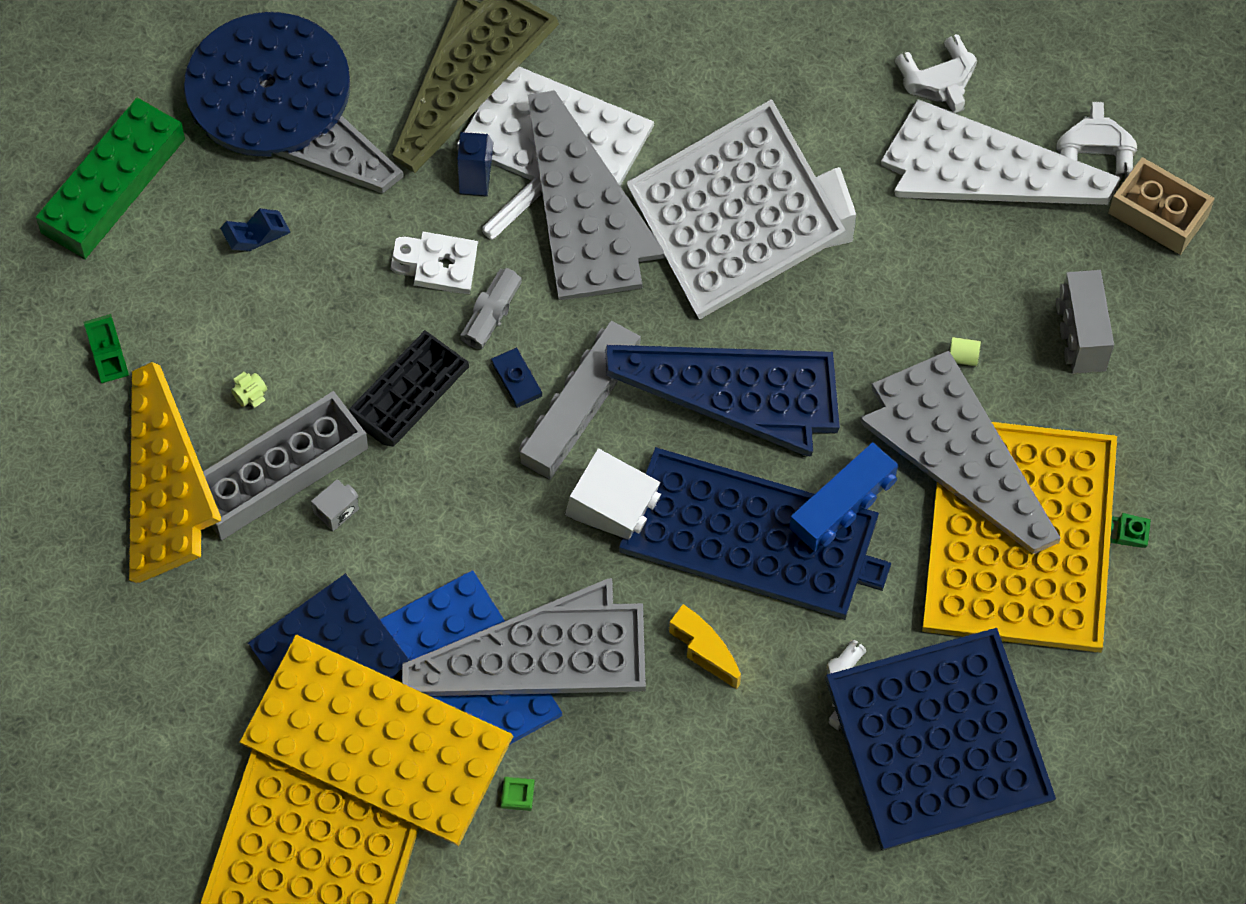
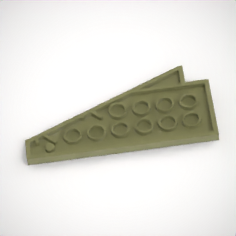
(472, 60)

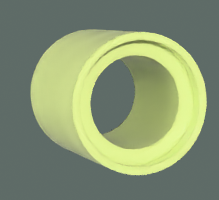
(965, 351)

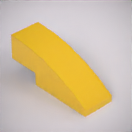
(705, 646)

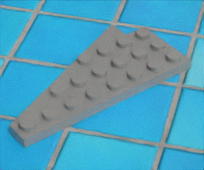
(589, 218)
(945, 432)

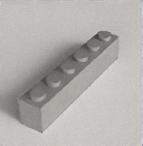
(575, 406)

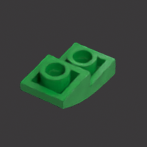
(1135, 533)

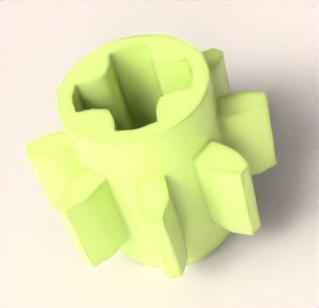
(249, 389)

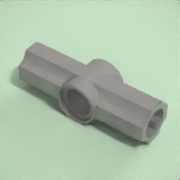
(490, 308)

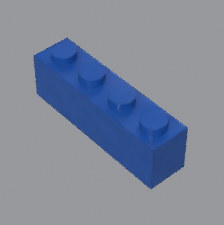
(844, 497)

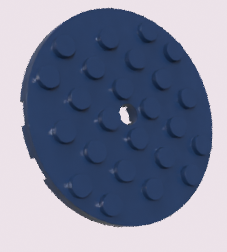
(260, 120)

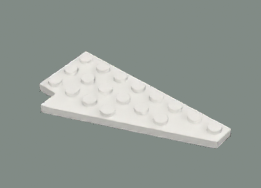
(966, 160)

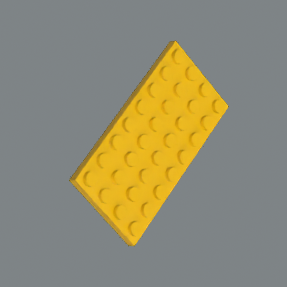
(377, 740)

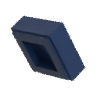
(874, 573)

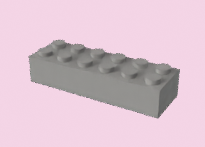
(283, 462)

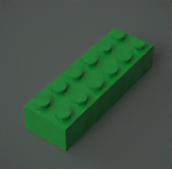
(110, 178)

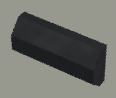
(408, 389)

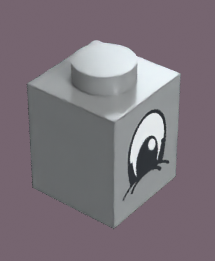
(335, 504)

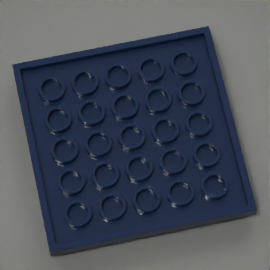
(939, 738)

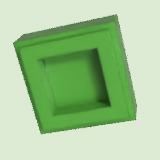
(517, 793)

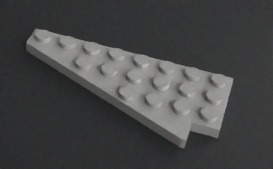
(347, 156)
(558, 648)

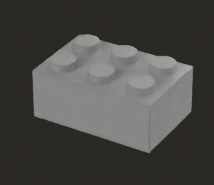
(1085, 322)

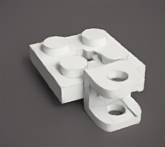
(423, 258)

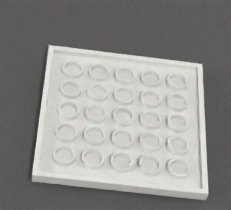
(736, 209)

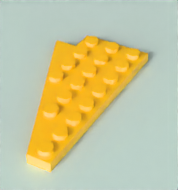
(167, 483)

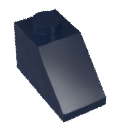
(474, 163)

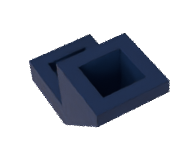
(259, 230)

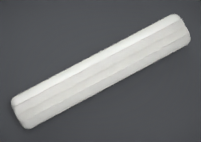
(513, 209)

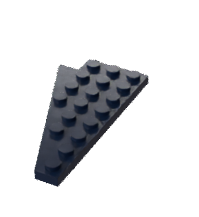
(755, 390)

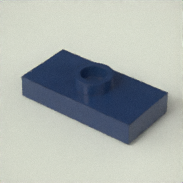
(516, 377)

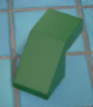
(106, 348)

